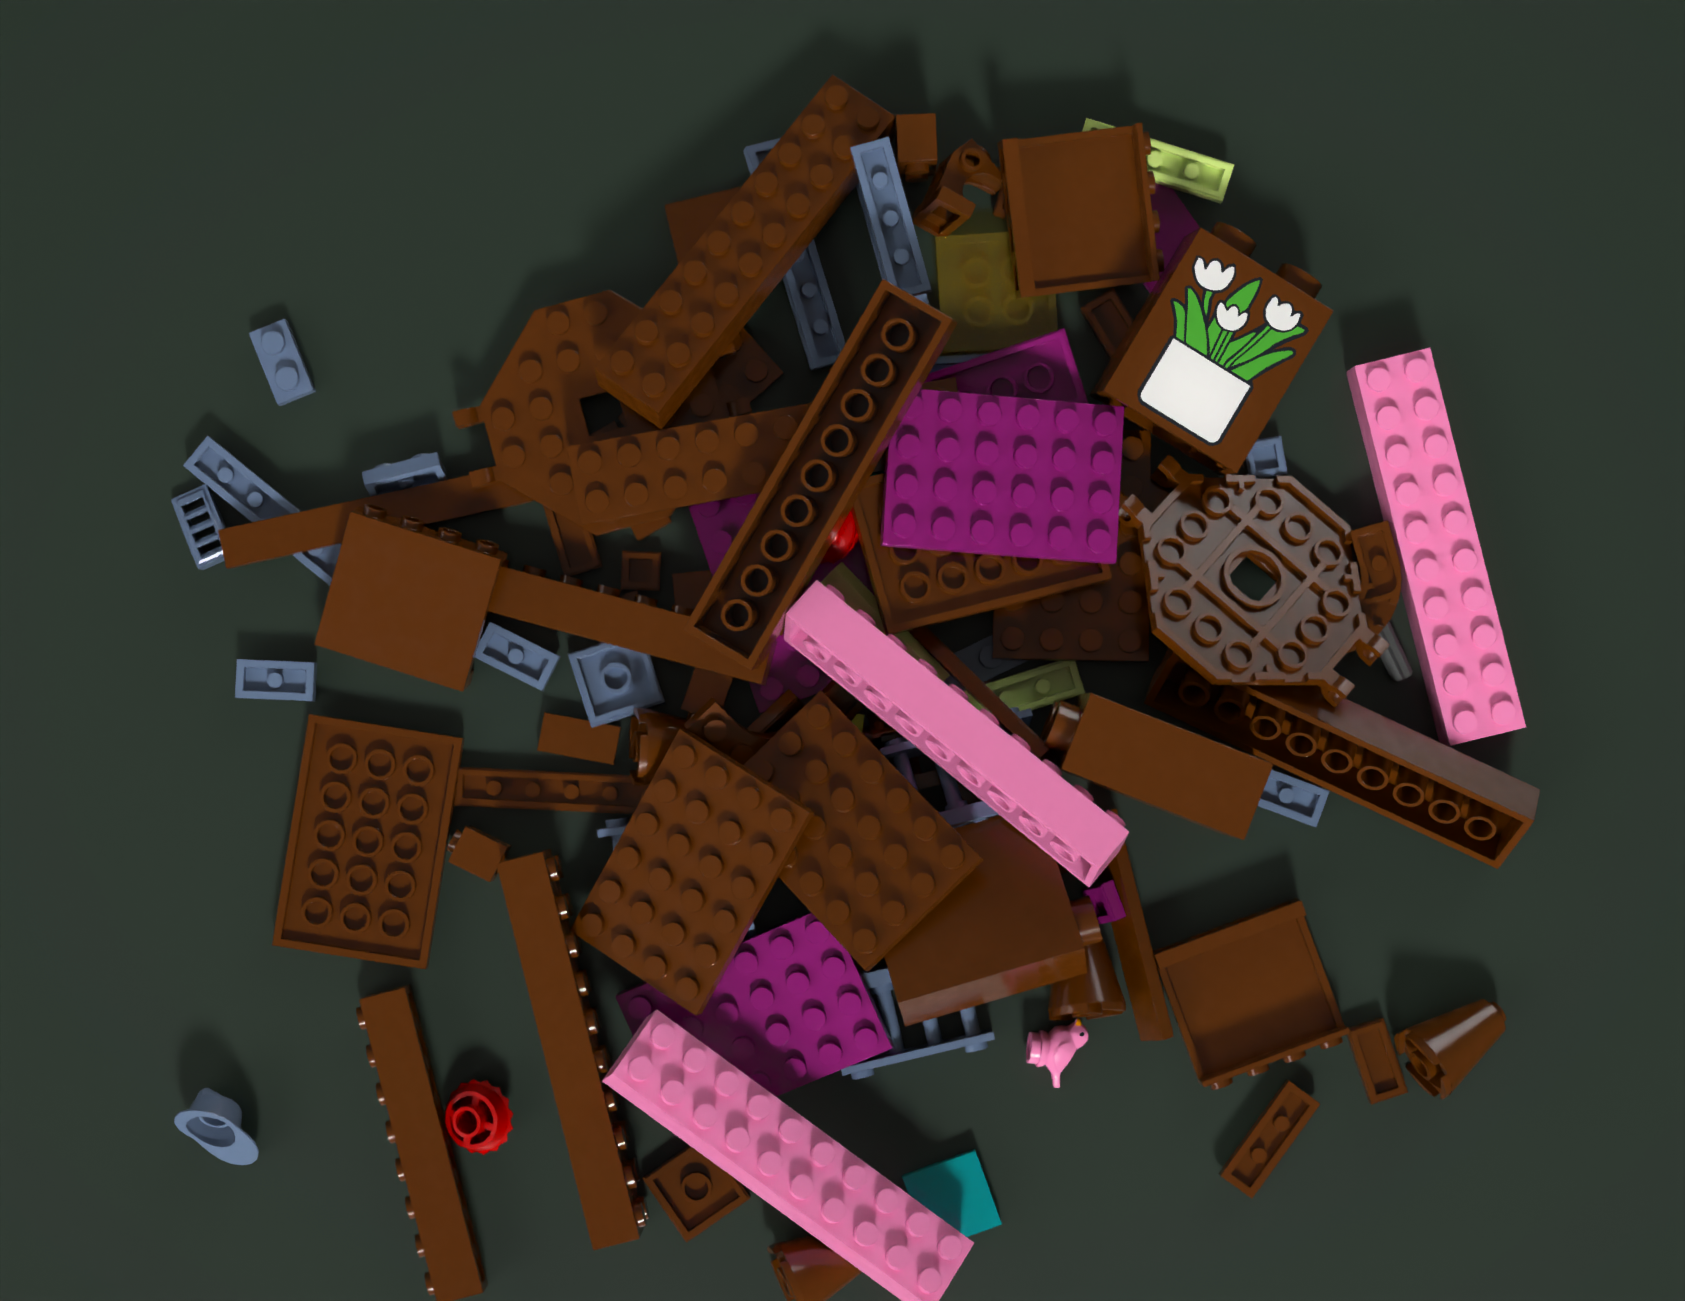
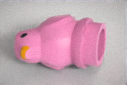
(1055, 1047)

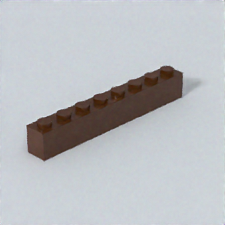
(612, 620)
(422, 1143)

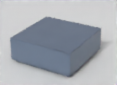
(1266, 458)

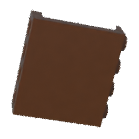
(1080, 211)
(409, 596)
(1250, 994)

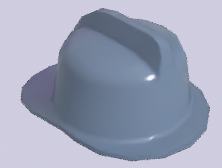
(216, 1126)

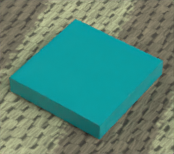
(956, 1193)

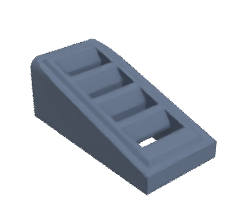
(202, 559)

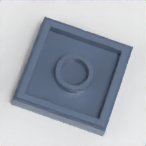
(615, 682)

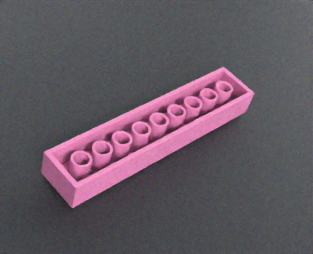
(1436, 546)
(954, 732)
(787, 1161)

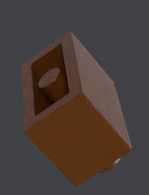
(916, 146)

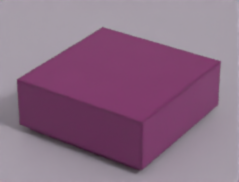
(1105, 901)

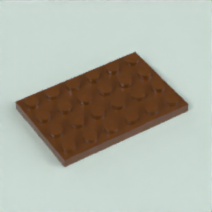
(938, 586)
(1097, 620)
(368, 841)
(874, 845)
(691, 871)

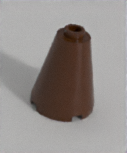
(649, 741)
(1088, 994)
(1450, 1045)
(810, 1269)

